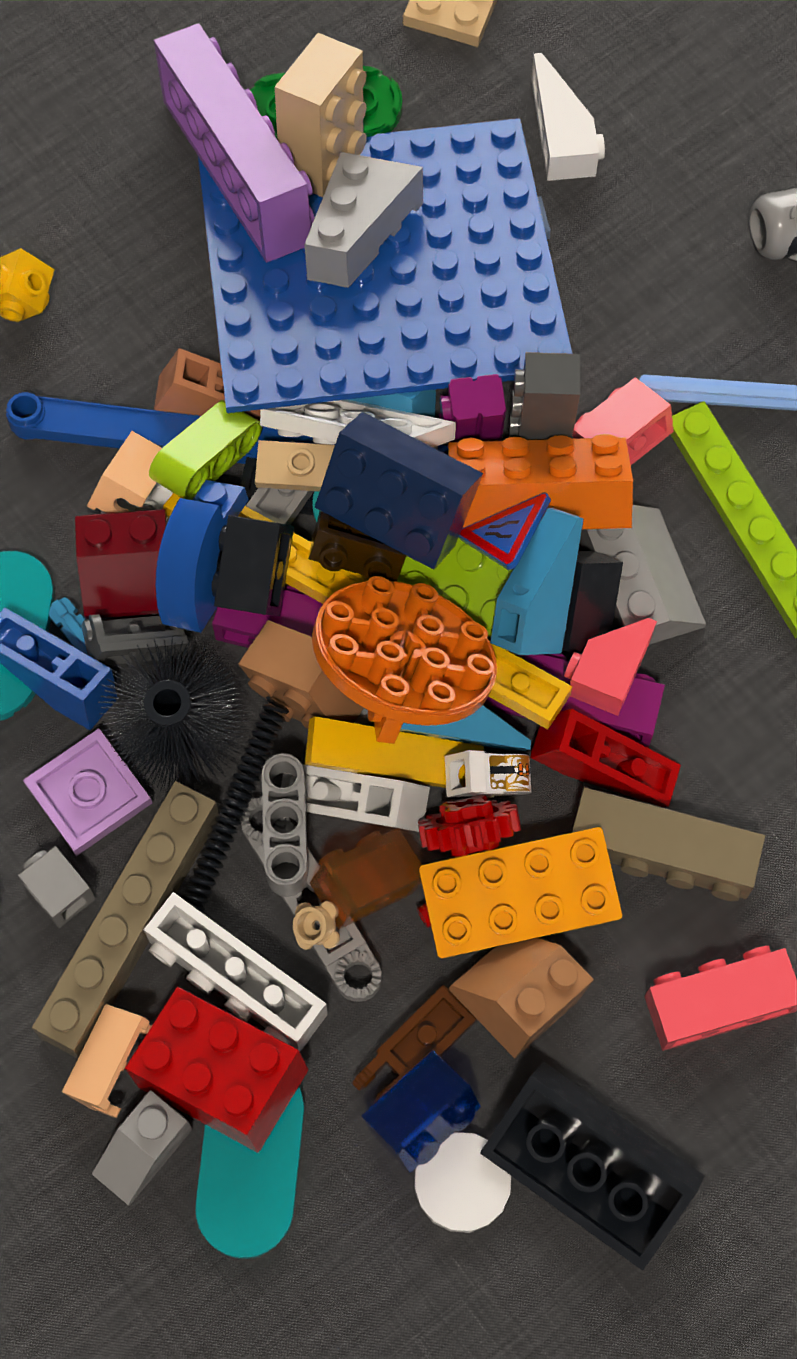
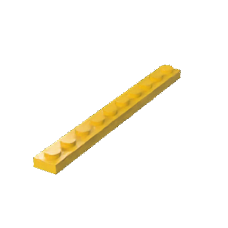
(517, 682)

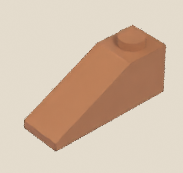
(191, 385)

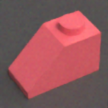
(609, 665)

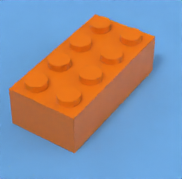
(579, 475)

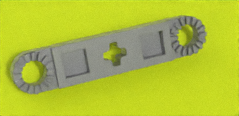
(351, 946)

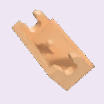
(126, 476)
(104, 1058)

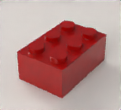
(217, 1069)

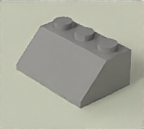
(651, 575)

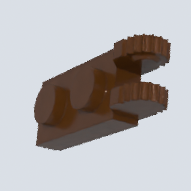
(432, 1027)

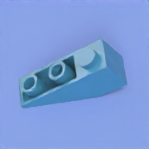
(537, 595)

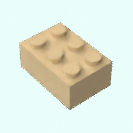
(322, 108)

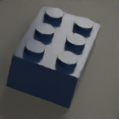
(397, 490)

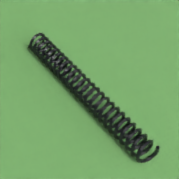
(235, 805)

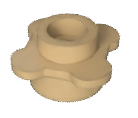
(304, 925)

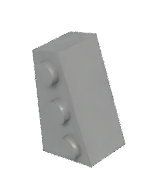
(357, 214)

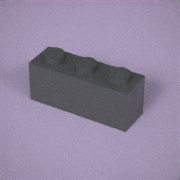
(545, 396)

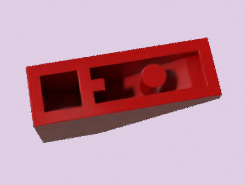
(605, 758)

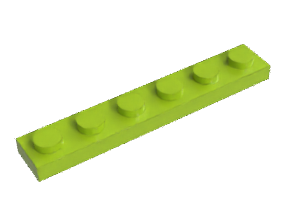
(740, 506)

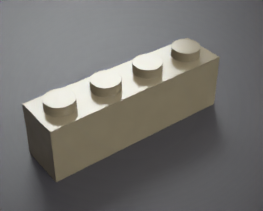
(673, 845)

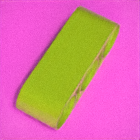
(204, 450)

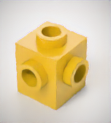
(23, 285)

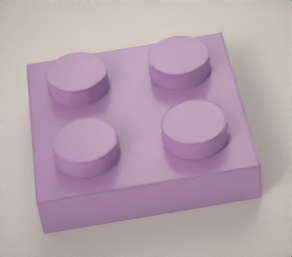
(87, 792)

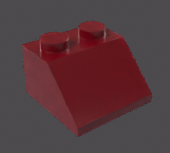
(119, 562)

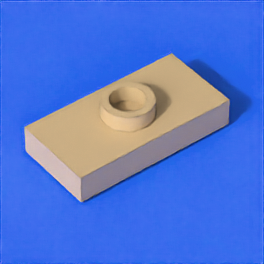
(292, 465)

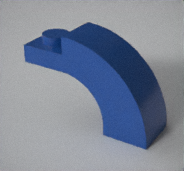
(191, 554)

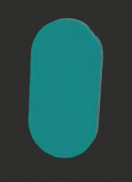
(28, 593)
(246, 1195)

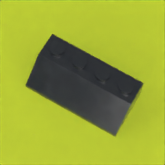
(593, 1165)

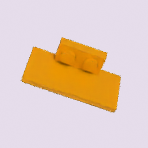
(520, 892)

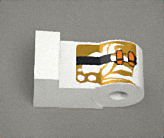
(488, 774)

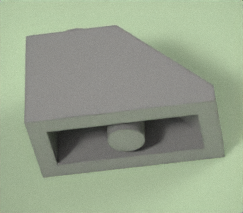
(141, 1147)

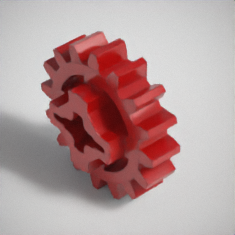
(469, 825)

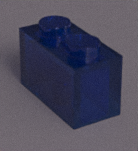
(422, 1111)

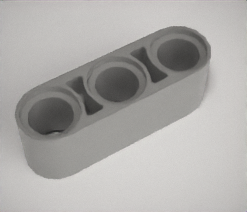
(279, 804)

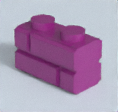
(475, 407)

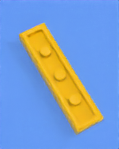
(355, 750)

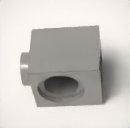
(56, 885)

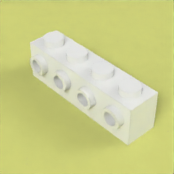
(235, 972)

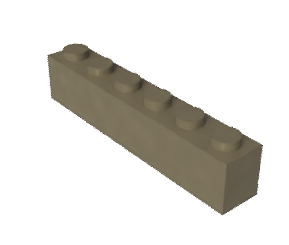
(118, 933)

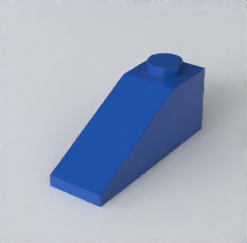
(55, 670)

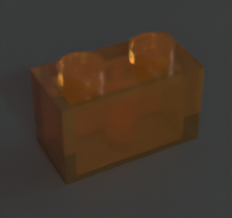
(368, 876)

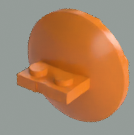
(403, 654)

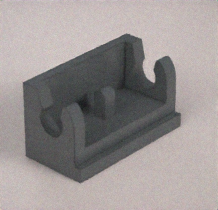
(113, 638)

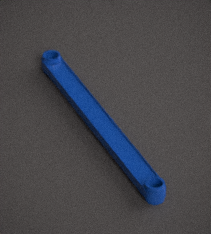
(109, 424)

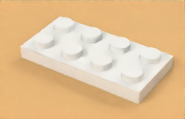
(327, 419)

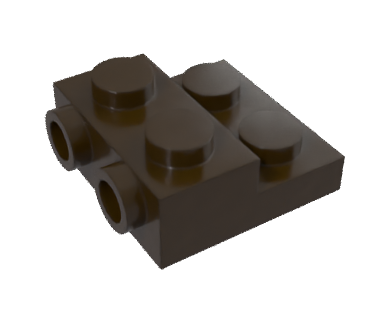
(346, 548)

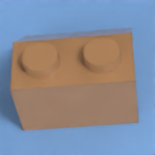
(521, 990)

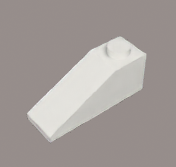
(565, 126)
(363, 797)

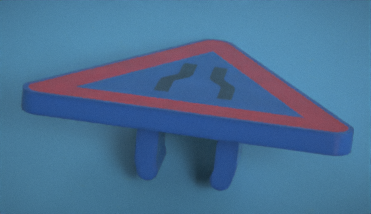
(508, 532)

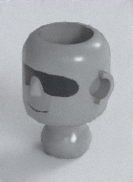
(775, 224)

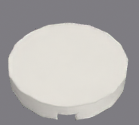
(461, 1186)

